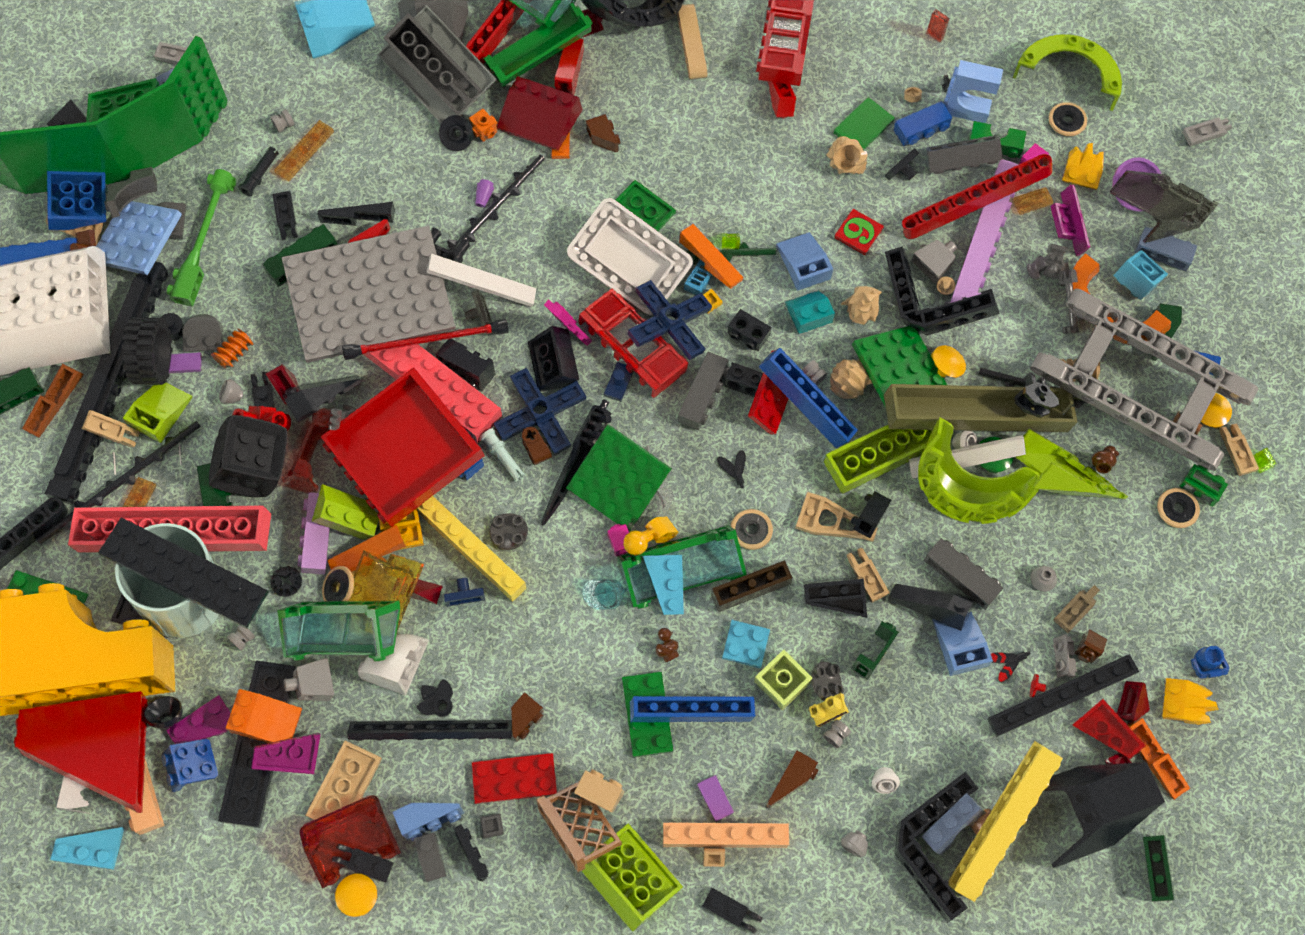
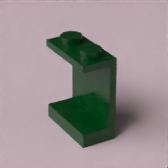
(864, 665)

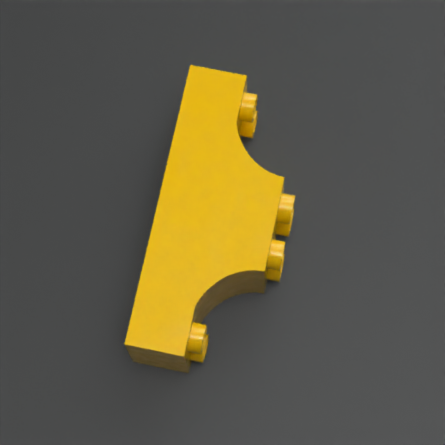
(59, 656)

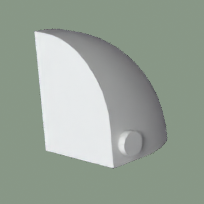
(398, 668)

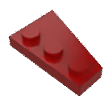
(1108, 728)

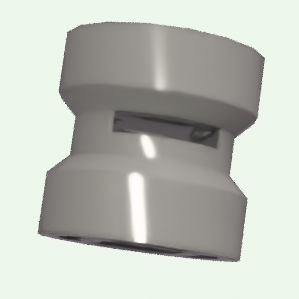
(282, 120)
(814, 372)
(241, 637)
(837, 733)

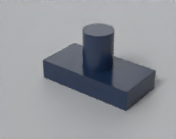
(618, 382)
(464, 594)

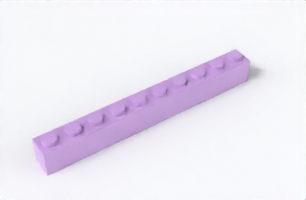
(982, 243)

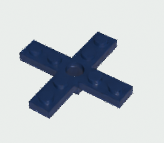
(662, 324)
(546, 421)

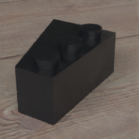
(467, 365)
(838, 594)

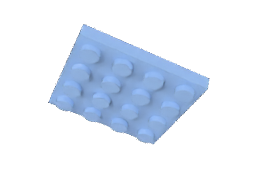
(137, 236)

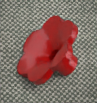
(1036, 686)

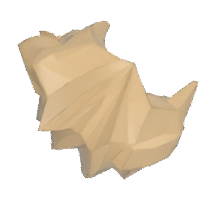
(847, 156)
(863, 304)
(849, 379)

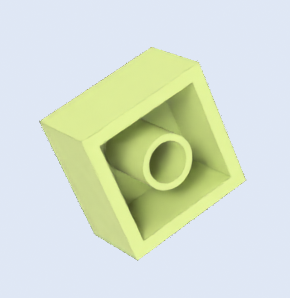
(783, 680)

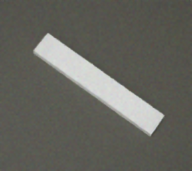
(481, 280)
(981, 453)

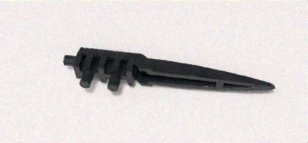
(582, 445)

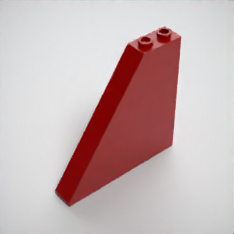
(91, 743)

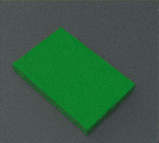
(865, 123)
(646, 205)

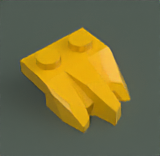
(1084, 167)
(410, 530)
(1187, 702)

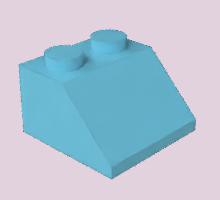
(1140, 274)

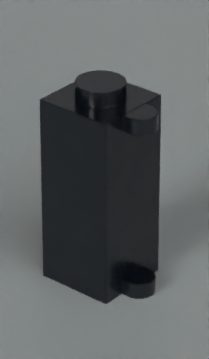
(871, 514)

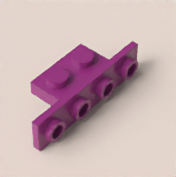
(1070, 221)

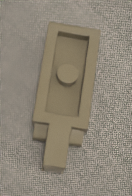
(1076, 609)

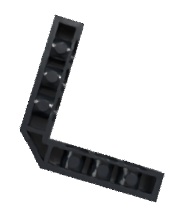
(939, 318)
(916, 862)

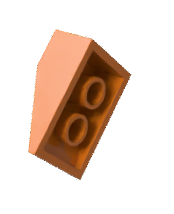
(262, 717)

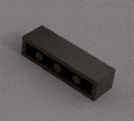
(751, 586)

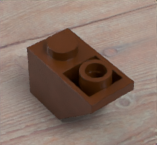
(602, 134)
(1091, 646)
(524, 714)

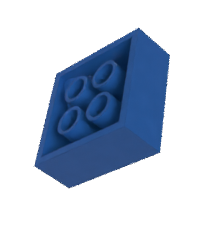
(75, 199)

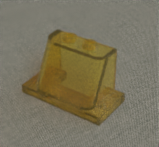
(386, 579)

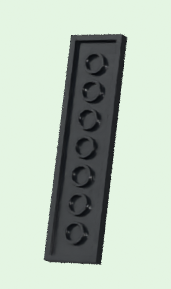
(183, 572)
(248, 787)

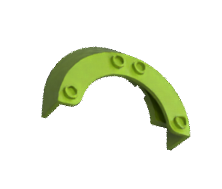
(1095, 53)
(965, 494)

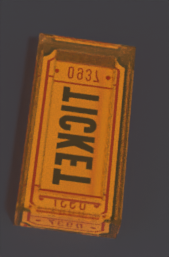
(1032, 201)

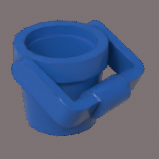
(1207, 662)

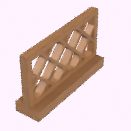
(565, 836)

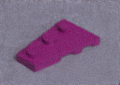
(203, 723)
(288, 755)

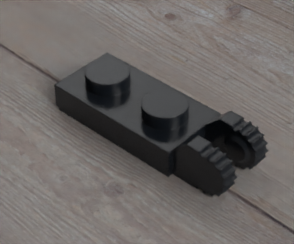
(285, 213)
(262, 395)
(472, 854)
(365, 863)
(730, 910)

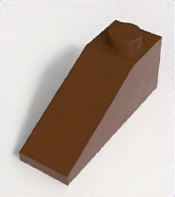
(795, 776)

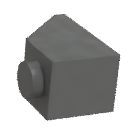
(430, 857)

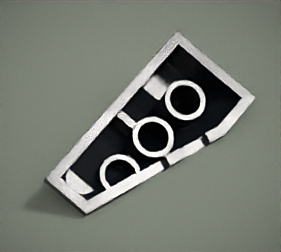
(306, 399)
(939, 605)

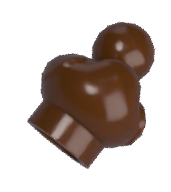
(1105, 459)
(669, 647)

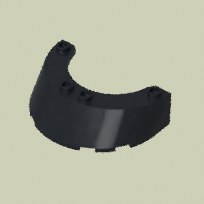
(645, 15)

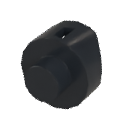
(175, 325)

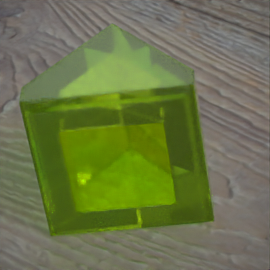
(730, 240)
(1264, 460)

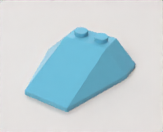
(332, 23)

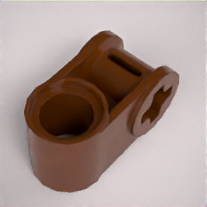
(536, 448)

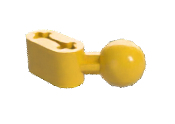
(659, 529)

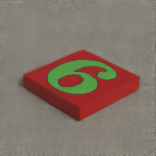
(859, 232)

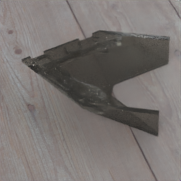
(1171, 205)

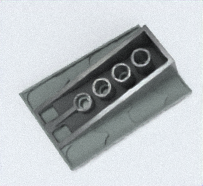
(435, 64)

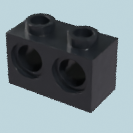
(752, 327)
(743, 379)

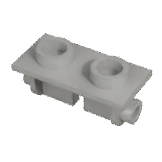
(1063, 648)

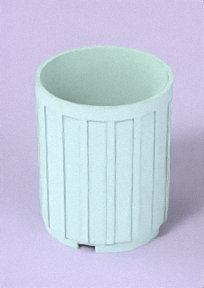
(161, 607)

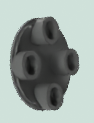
(508, 531)
(826, 680)

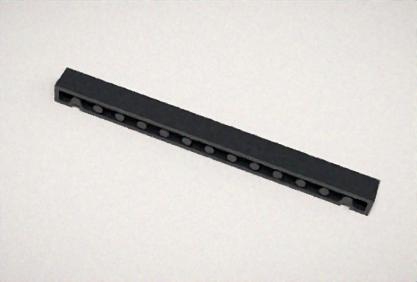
(103, 388)

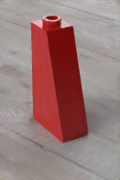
(569, 67)

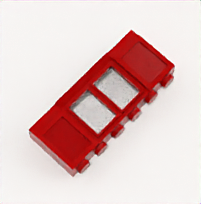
(785, 41)
(654, 362)

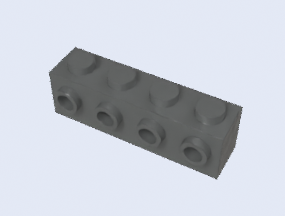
(964, 153)
(703, 390)
(963, 573)

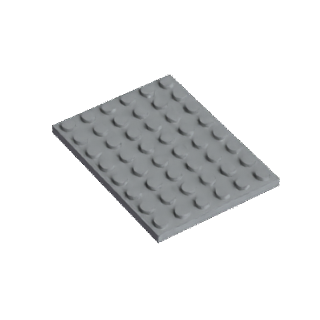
(367, 293)

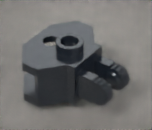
(1037, 396)

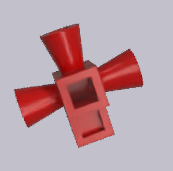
(267, 414)

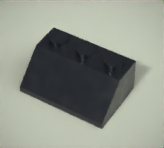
(553, 359)

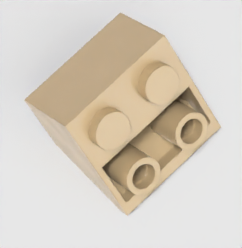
(599, 791)

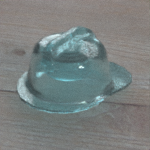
(603, 593)

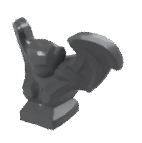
(1050, 264)

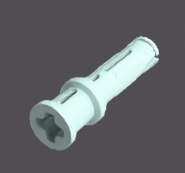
(497, 448)

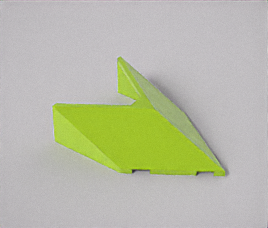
(1062, 471)

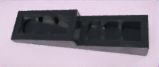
(351, 214)

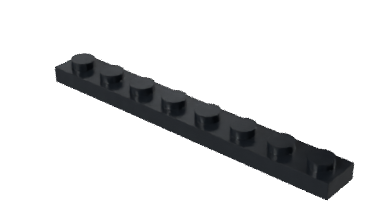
(1063, 695)
(430, 730)

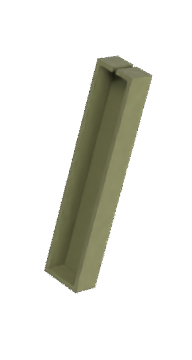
(972, 409)

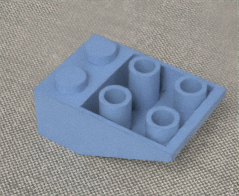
(805, 261)
(963, 649)
(422, 817)

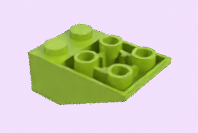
(157, 410)

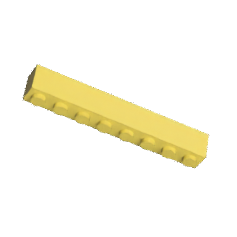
(472, 548)
(1004, 821)

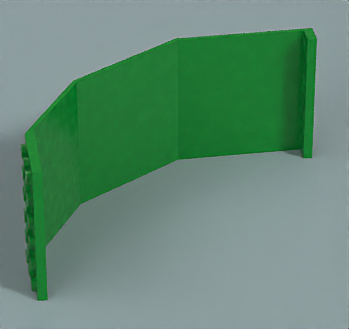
(126, 139)

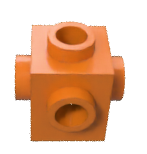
(483, 125)

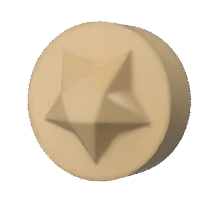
(913, 94)
(945, 285)

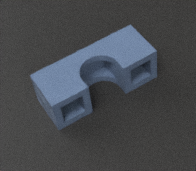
(943, 832)

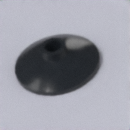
(448, 130)

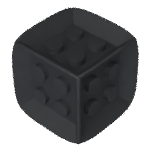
(248, 456)

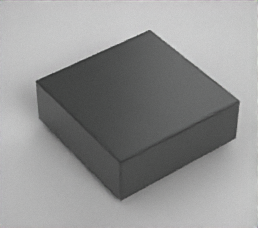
(492, 826)

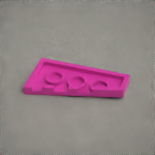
(567, 320)

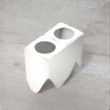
(70, 796)

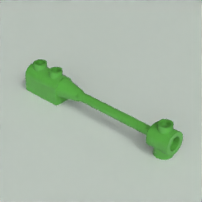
(190, 273)

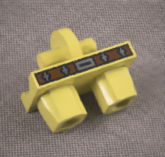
(829, 710)

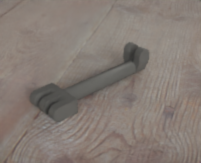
(1068, 277)
(338, 416)

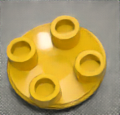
(948, 361)
(1218, 412)
(356, 895)

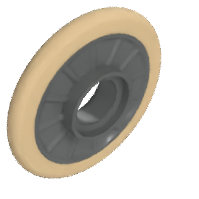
(760, 521)

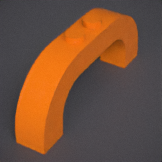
(1087, 269)

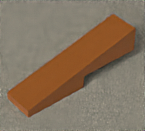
(49, 405)

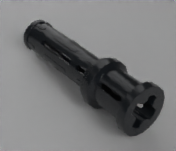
(255, 177)

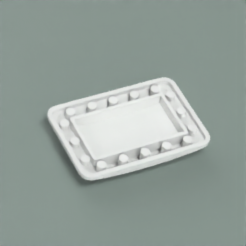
(628, 253)

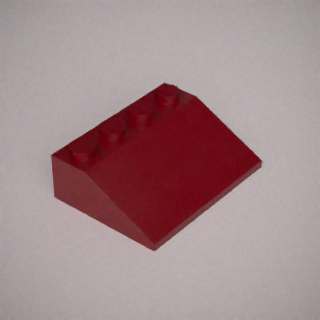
(539, 113)

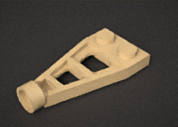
(810, 514)

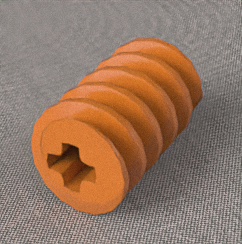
(232, 348)

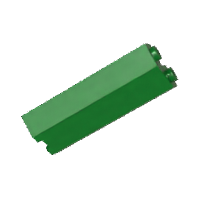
(538, 46)

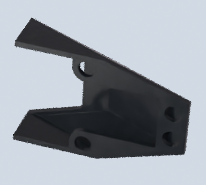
(1107, 803)

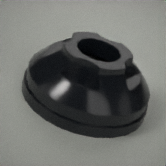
(163, 708)

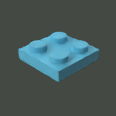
(746, 644)

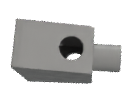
(935, 259)
(311, 682)

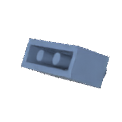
(1168, 250)

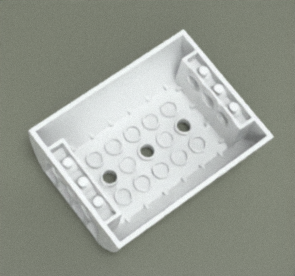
(57, 327)

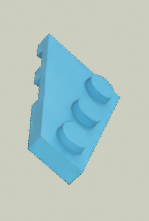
(667, 580)
(89, 849)

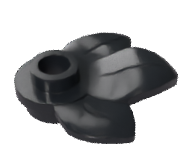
(434, 697)

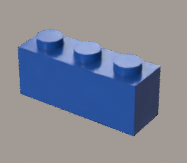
(922, 124)

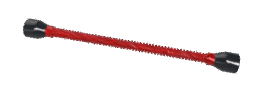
(497, 327)

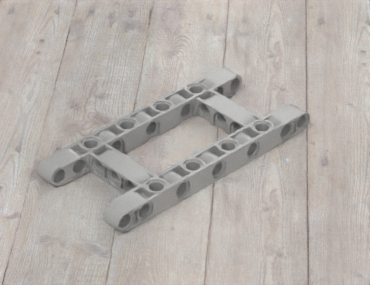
(1129, 410)

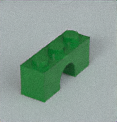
(1011, 144)

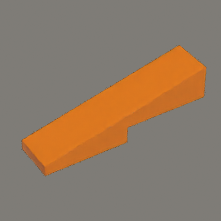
(714, 261)
(380, 544)
(1158, 761)

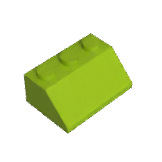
(345, 513)

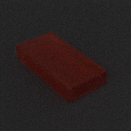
(938, 25)

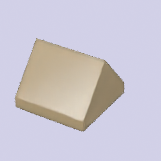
(713, 857)

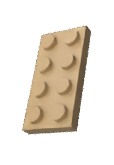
(345, 780)

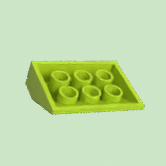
(632, 879)

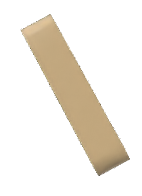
(692, 42)

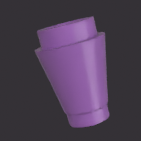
(483, 192)

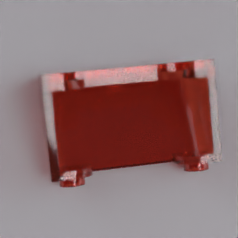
(298, 470)
(356, 826)

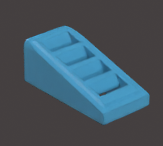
(693, 288)

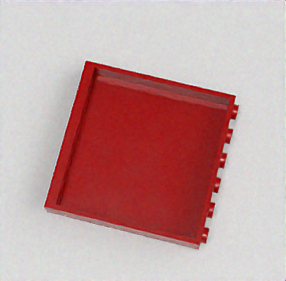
(402, 447)

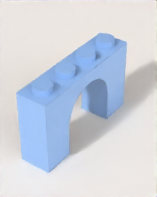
(972, 77)

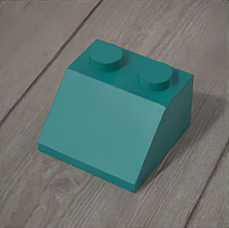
(810, 311)

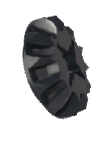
(286, 589)

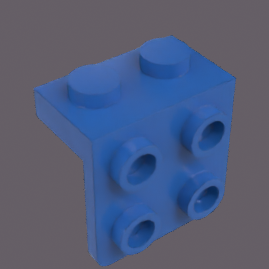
(189, 763)

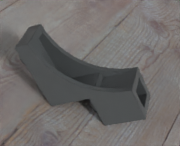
(122, 193)

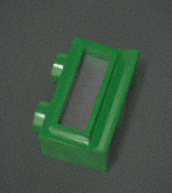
(1205, 483)

